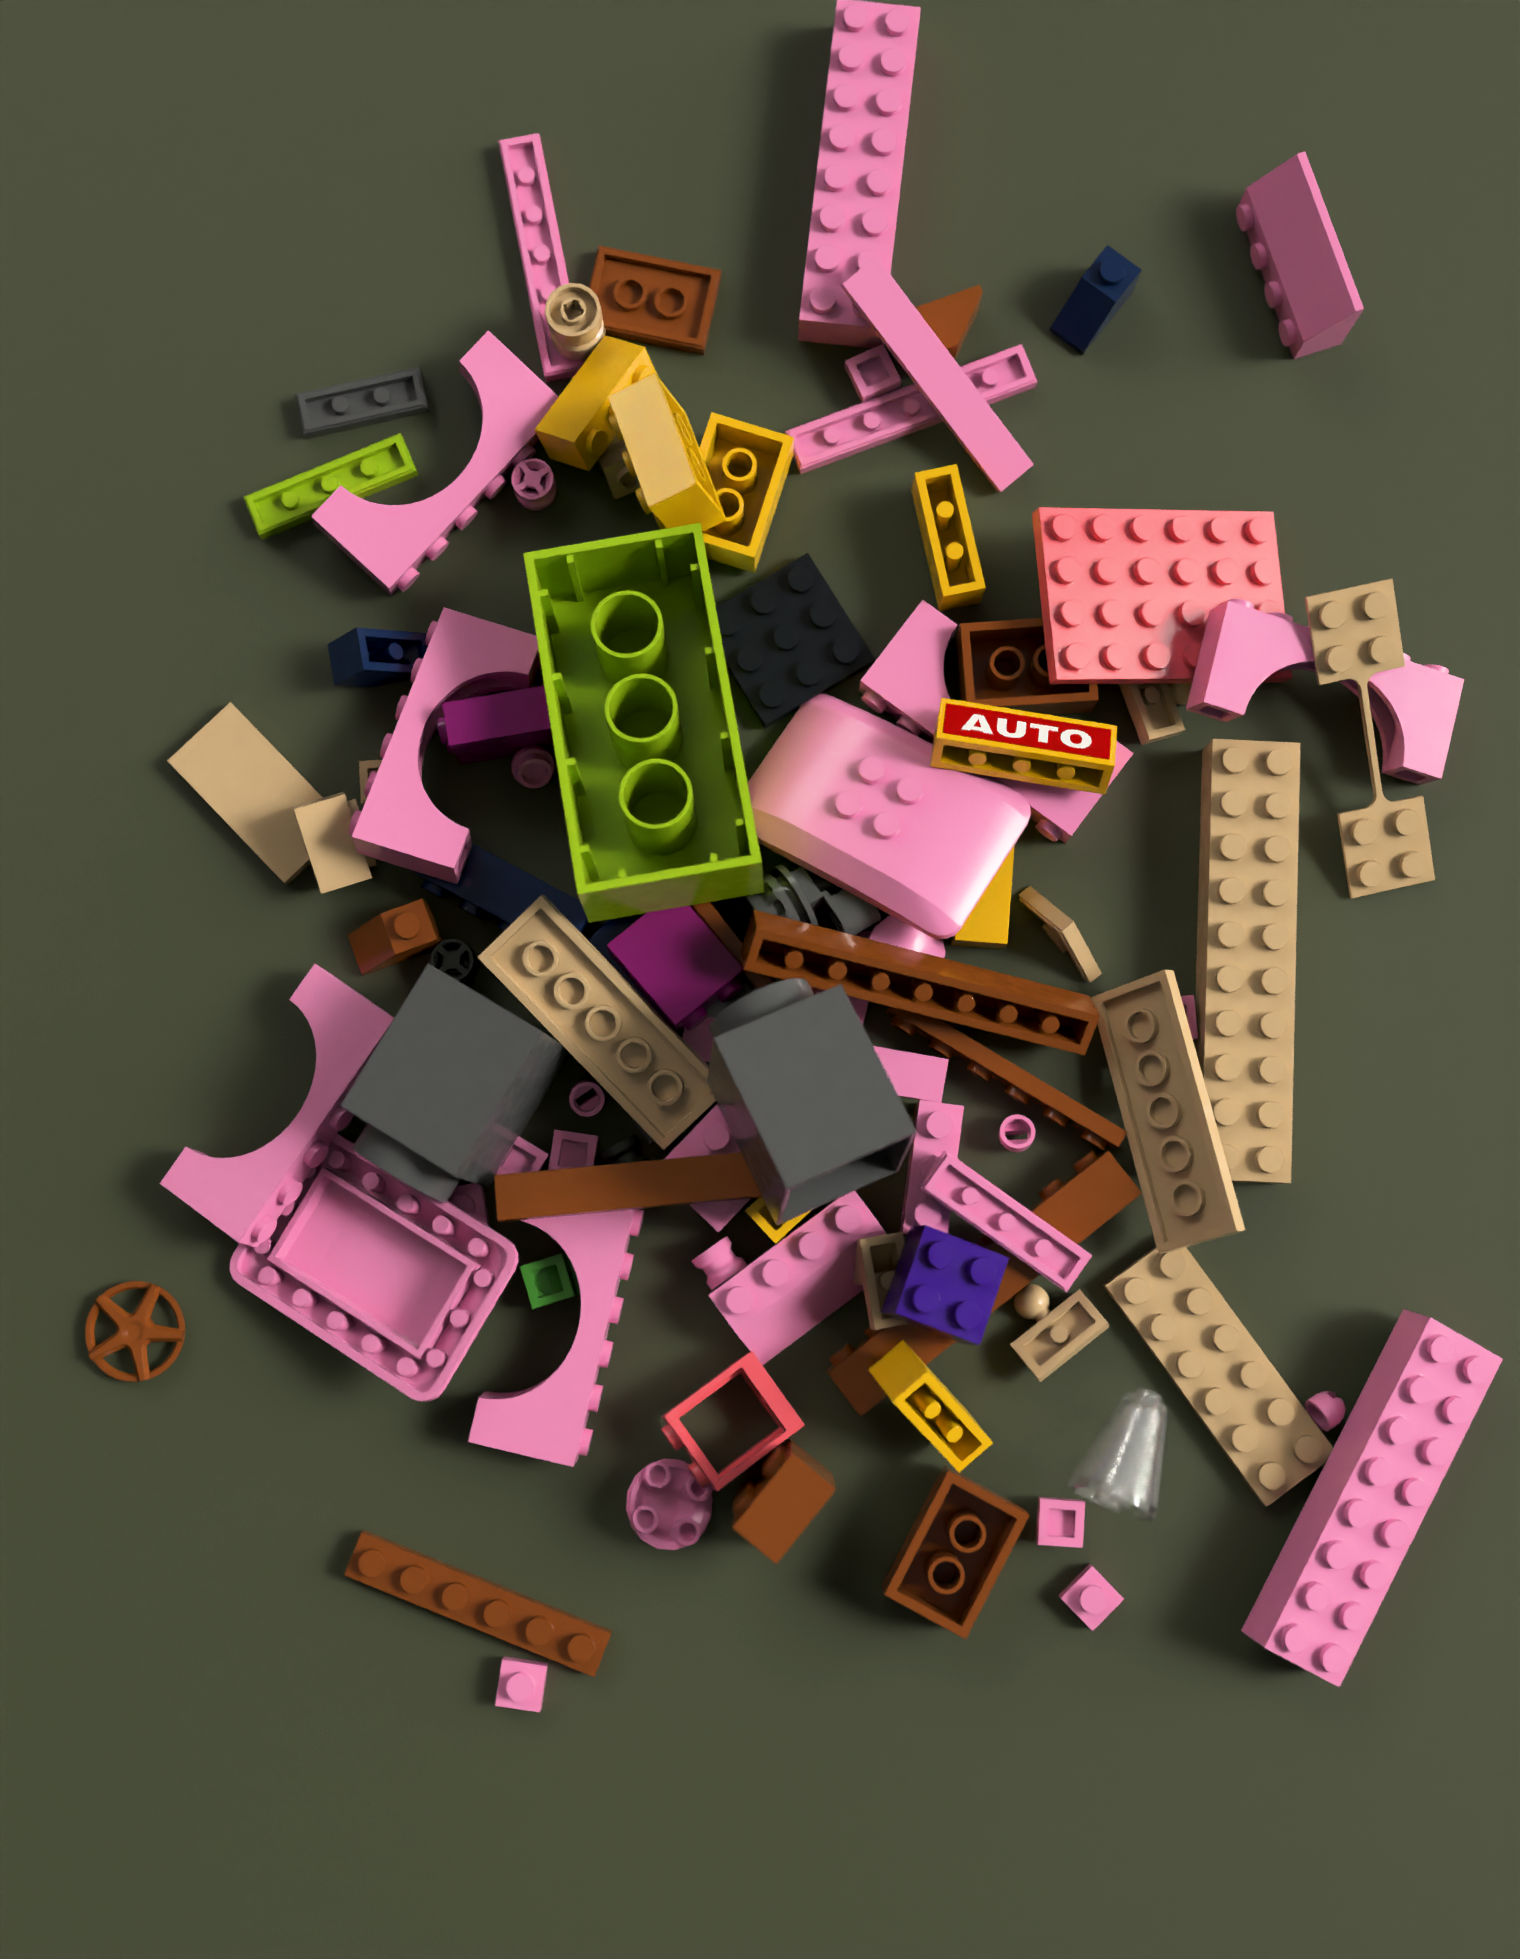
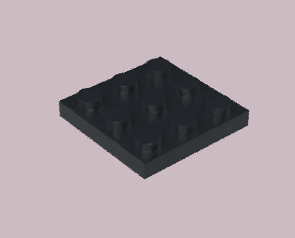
(789, 640)

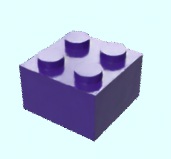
(945, 1285)

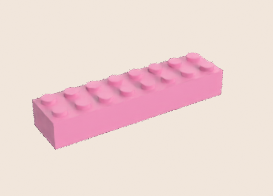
(858, 164)
(1371, 1496)

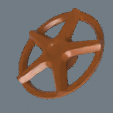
(134, 1331)

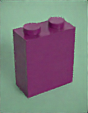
(496, 725)
(677, 965)

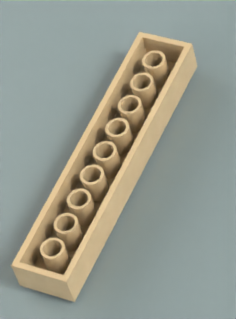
(1249, 950)

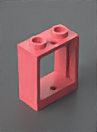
(767, 1393)

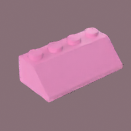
(1299, 258)
(797, 1279)

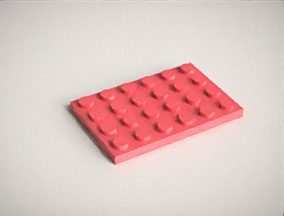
(1136, 586)

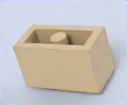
(328, 843)

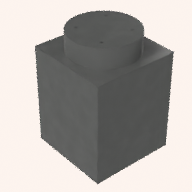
(450, 1087)
(805, 1096)

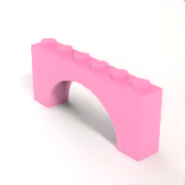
(397, 539)
(461, 662)
(909, 686)
(1409, 704)
(253, 1189)
(553, 1414)

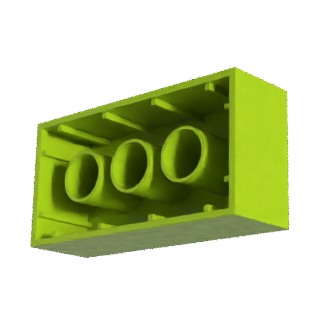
(643, 723)

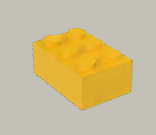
(664, 456)
(748, 476)

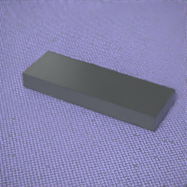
(362, 403)

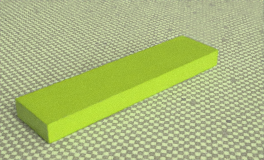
(359, 472)

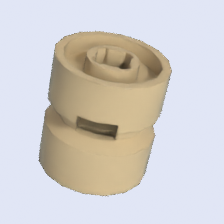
(574, 320)

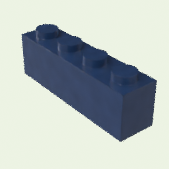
(502, 891)

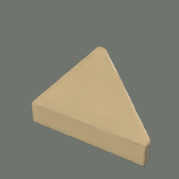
(1062, 932)

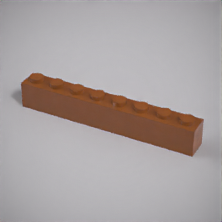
(919, 982)
(1071, 1207)

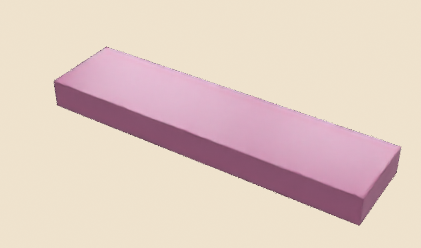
(1005, 1221)

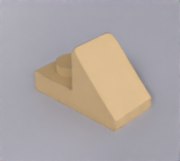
(874, 1270)

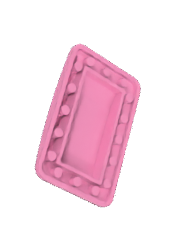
(878, 821)
(380, 1271)

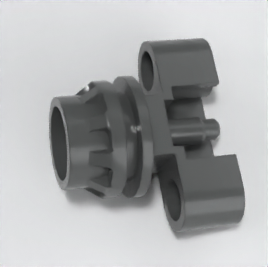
(805, 896)

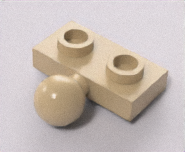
(1155, 709)
(1057, 1332)

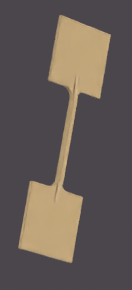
(1353, 638)

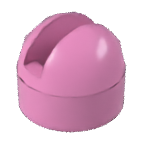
(591, 1105)
(1017, 1125)
(1326, 1409)

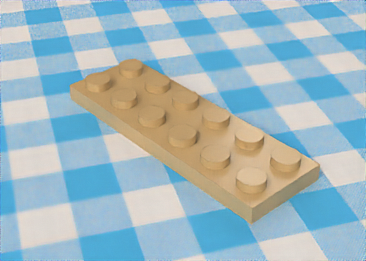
(601, 1021)
(1167, 1113)
(1220, 1371)

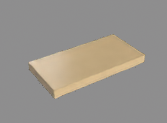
(249, 788)

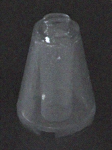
(1126, 1457)

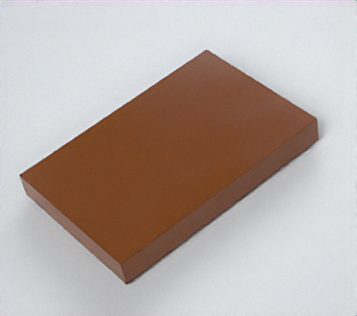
(655, 299)

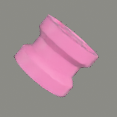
(531, 474)
(719, 1262)

